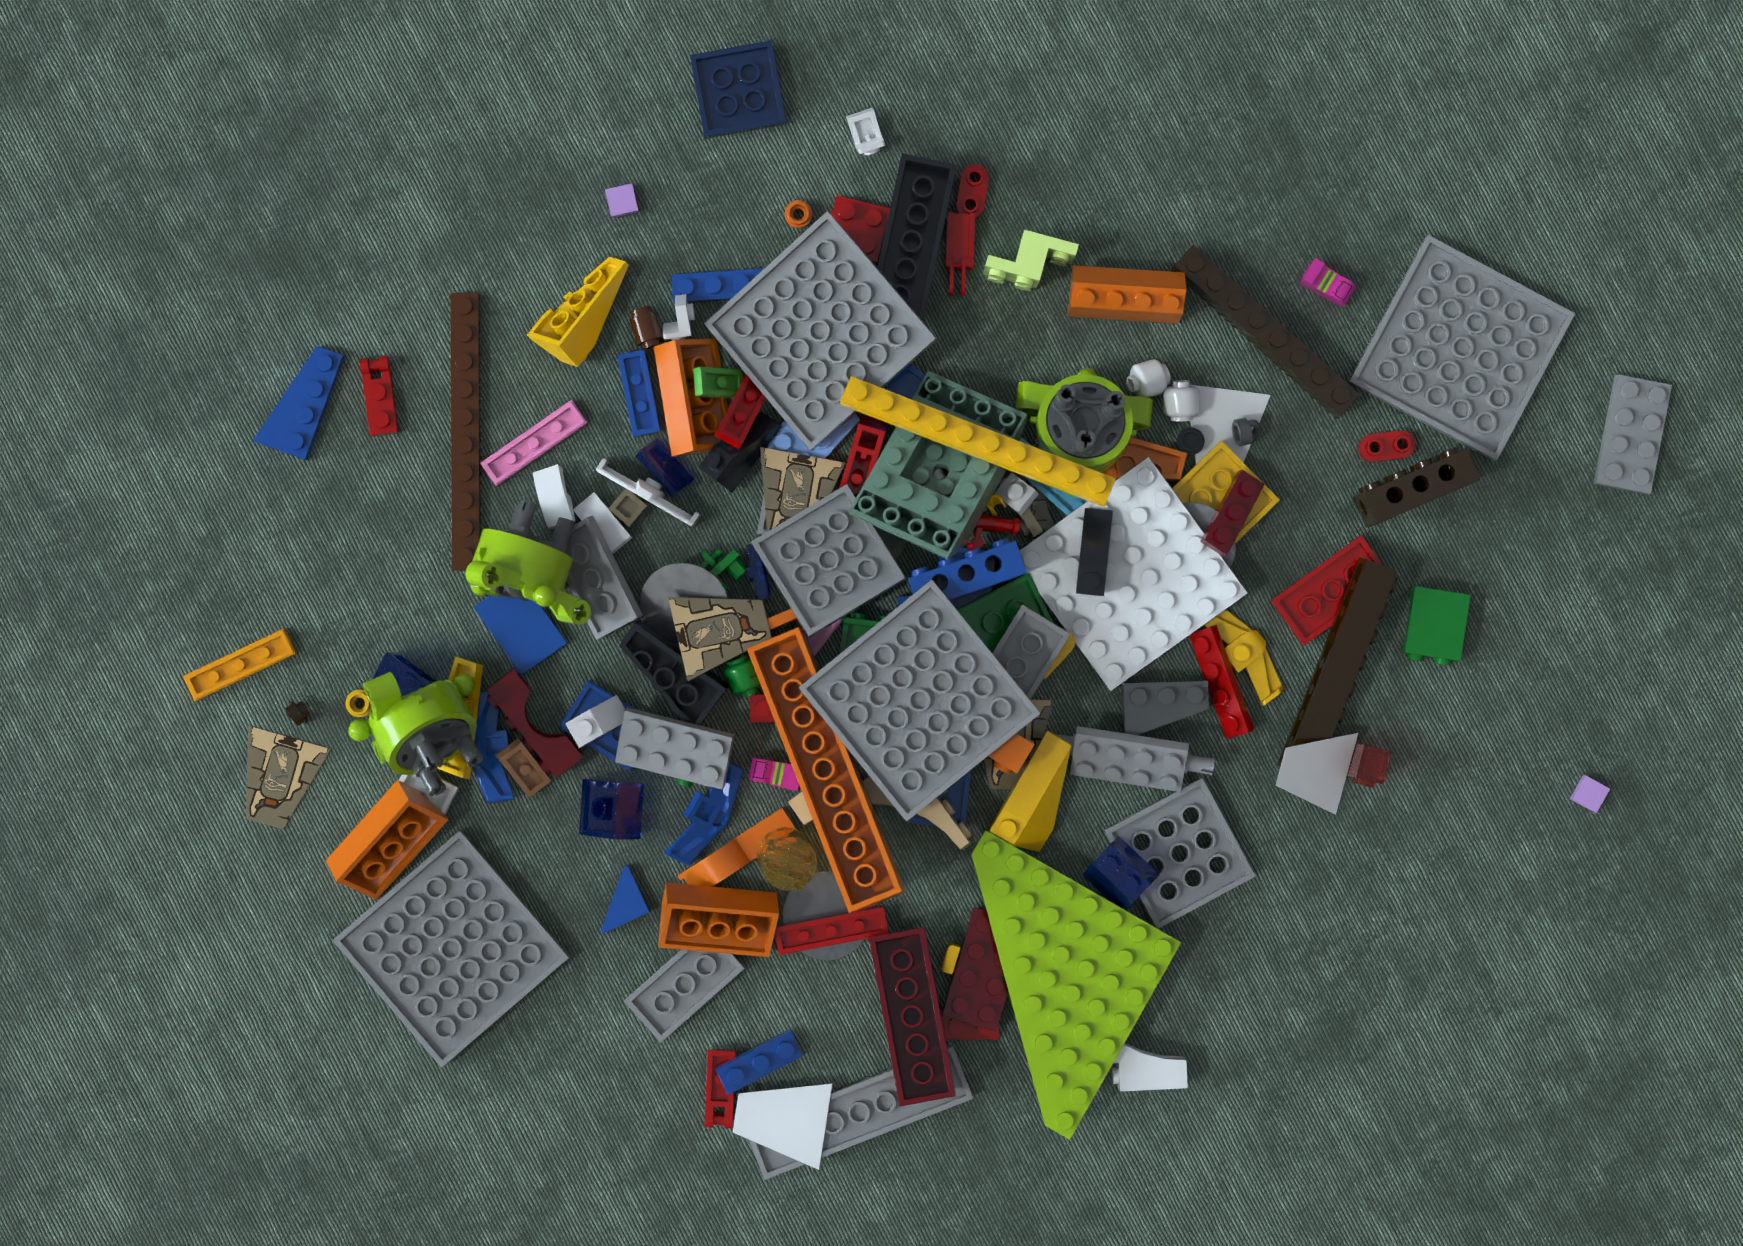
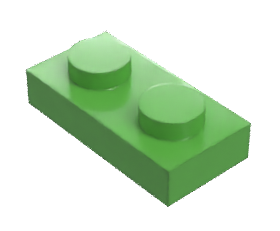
(716, 382)

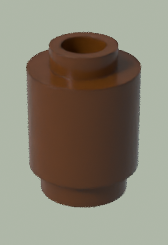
(646, 327)

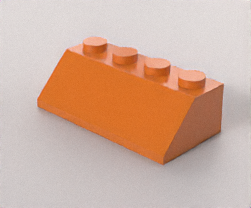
(1126, 294)
(689, 418)
(386, 840)
(718, 919)

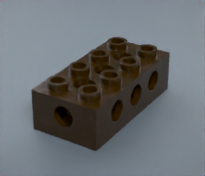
(1457, 473)

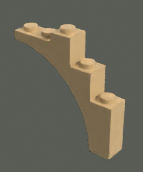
(937, 812)

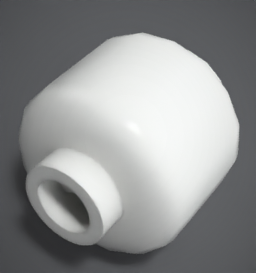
(1148, 378)
(1181, 401)

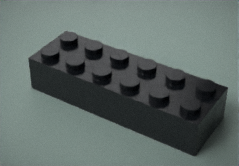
(916, 227)

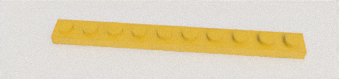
(977, 441)

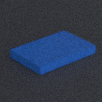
(521, 630)
(589, 697)

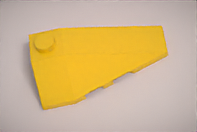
(576, 324)
(1034, 800)

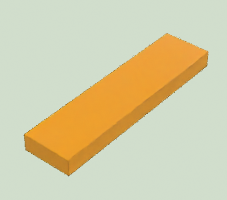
(240, 664)

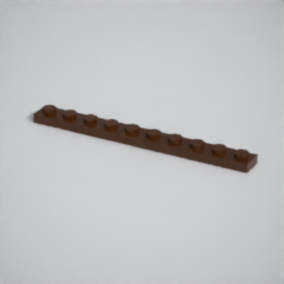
(465, 429)

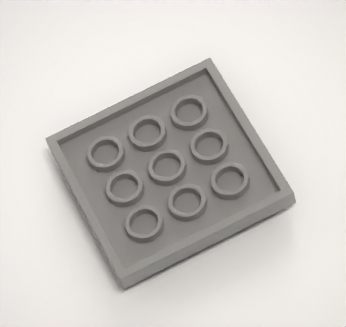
(827, 561)

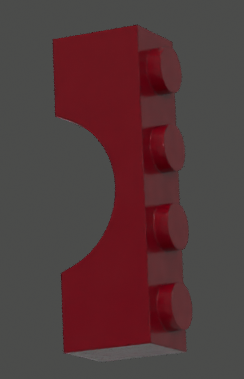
(556, 750)

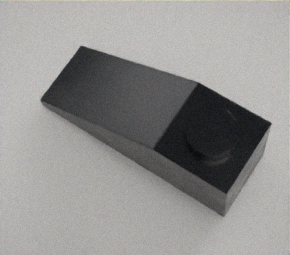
(730, 465)
(1094, 552)

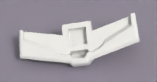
(649, 491)

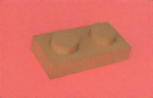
(523, 768)

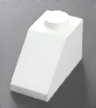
(596, 721)

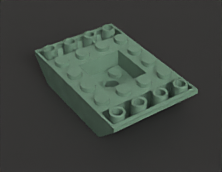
(902, 487)

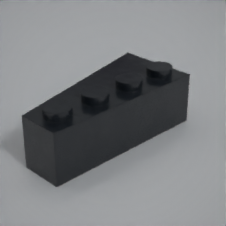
(665, 669)

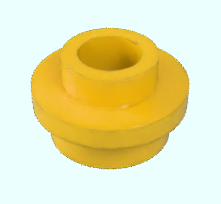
(351, 704)

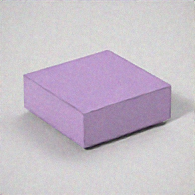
(622, 200)
(1589, 793)

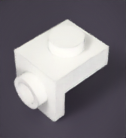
(865, 132)
(682, 328)
(1016, 493)

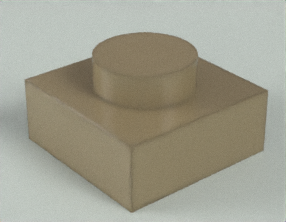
(628, 507)
(1029, 524)

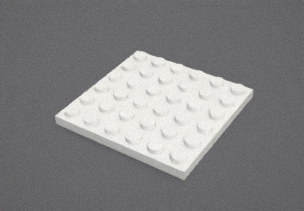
(1156, 577)

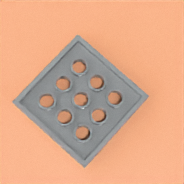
(1222, 845)

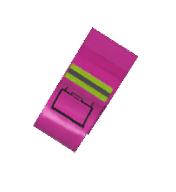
(1327, 283)
(773, 773)

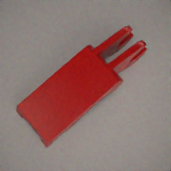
(959, 246)

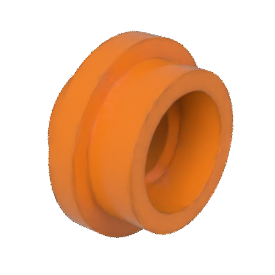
(794, 206)

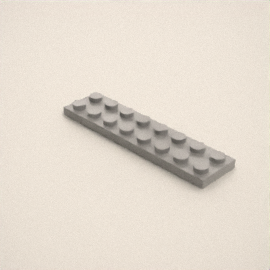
(866, 1112)

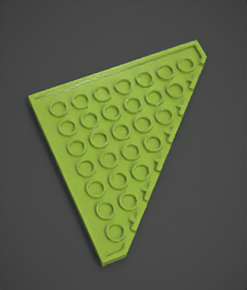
(1071, 971)

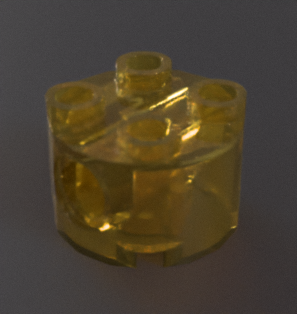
(787, 859)

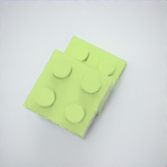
(1030, 260)

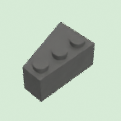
(1160, 703)

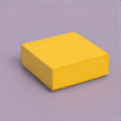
(950, 958)

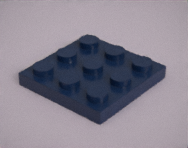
(738, 89)

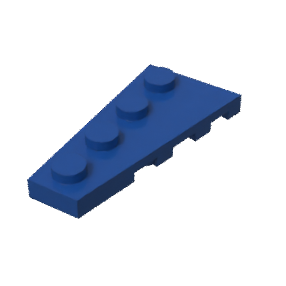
(301, 409)

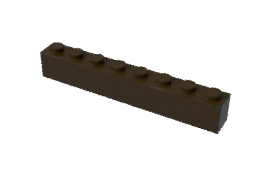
(1265, 332)
(1343, 654)

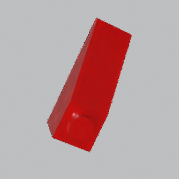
(863, 452)

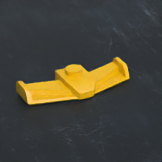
(1248, 650)

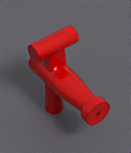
(992, 524)

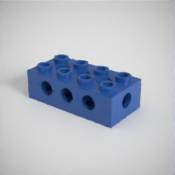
(1005, 553)

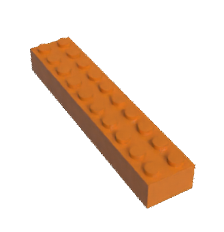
(826, 775)

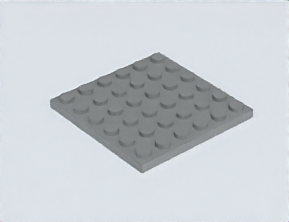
(815, 324)
(1461, 348)
(919, 700)
(451, 948)

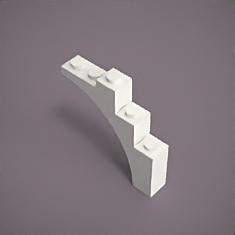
(1148, 1071)

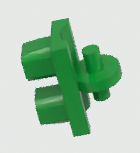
(730, 563)

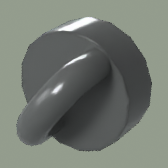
(1242, 431)

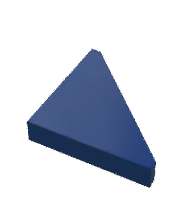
(626, 903)

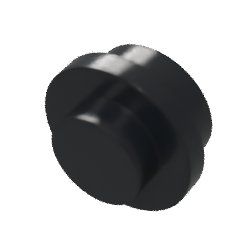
(1190, 441)

